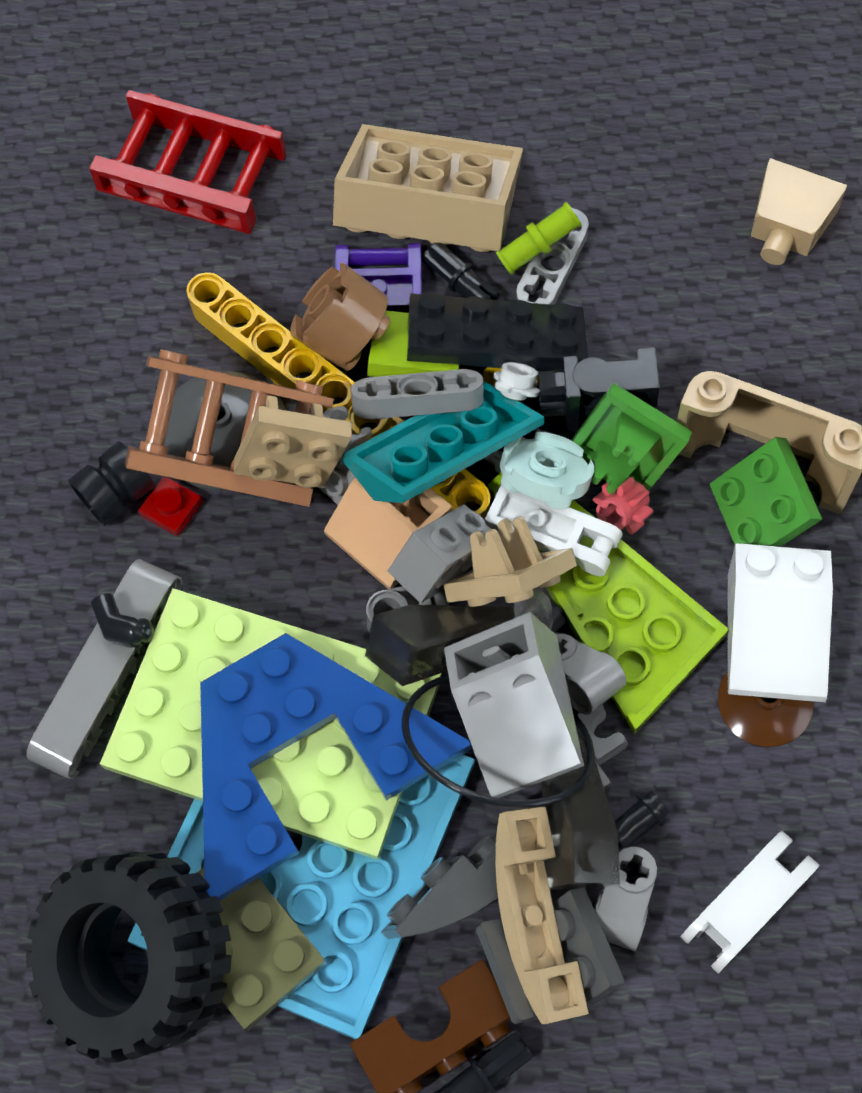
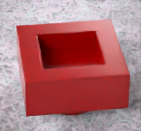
(170, 506)

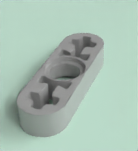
(556, 279)
(441, 391)

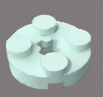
(526, 469)

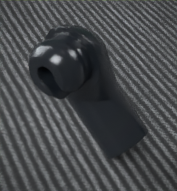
(120, 628)

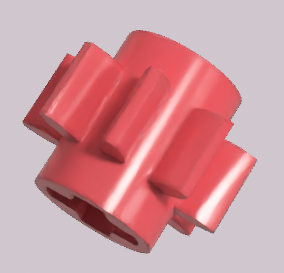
(625, 507)

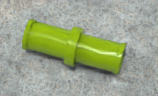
(538, 238)

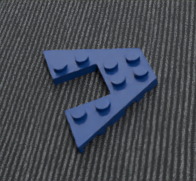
(269, 705)

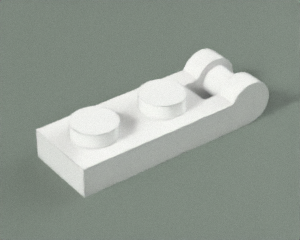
(558, 528)

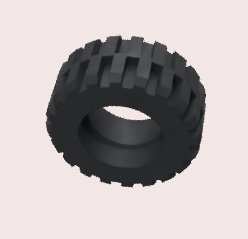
(76, 967)

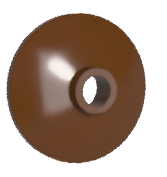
(763, 722)

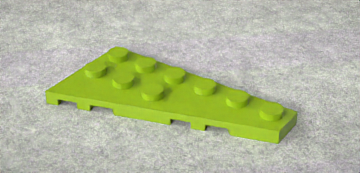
(638, 621)

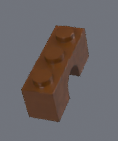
(476, 1014)

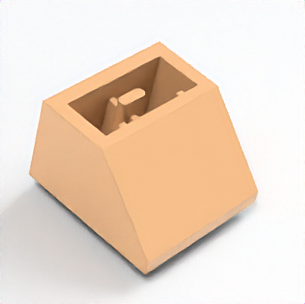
(378, 530)

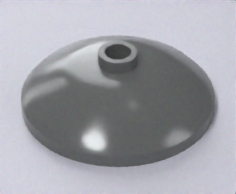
(228, 430)

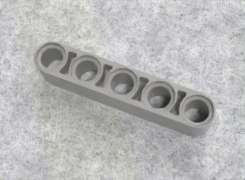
(97, 676)

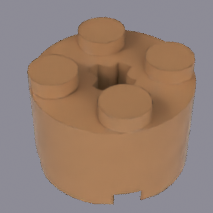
(341, 316)

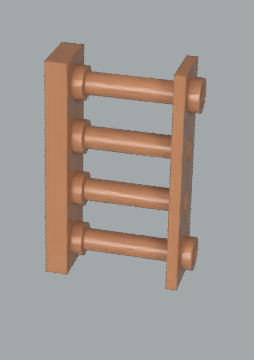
(197, 464)

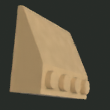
(427, 187)

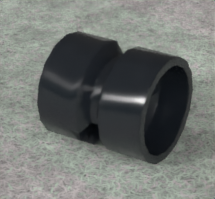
(110, 484)

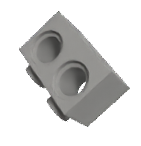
(437, 553)

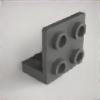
(580, 940)

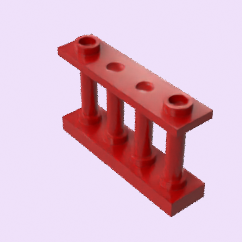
(195, 196)

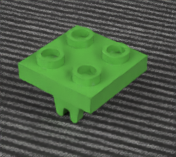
(629, 440)
(766, 497)

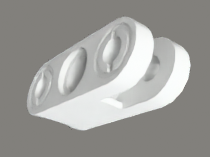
(750, 900)

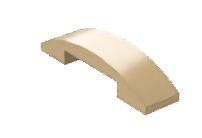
(529, 916)

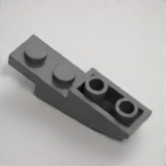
(450, 892)

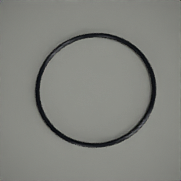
(480, 797)

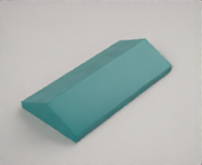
(437, 446)

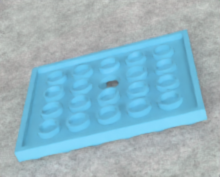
(345, 899)

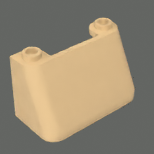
(830, 441)

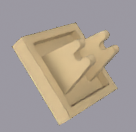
(292, 445)
(508, 566)

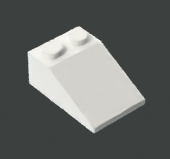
(779, 622)

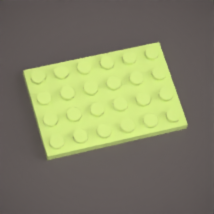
(312, 785)

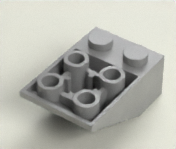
(515, 704)

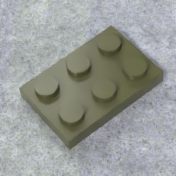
(267, 953)

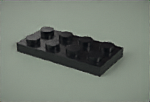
(493, 332)

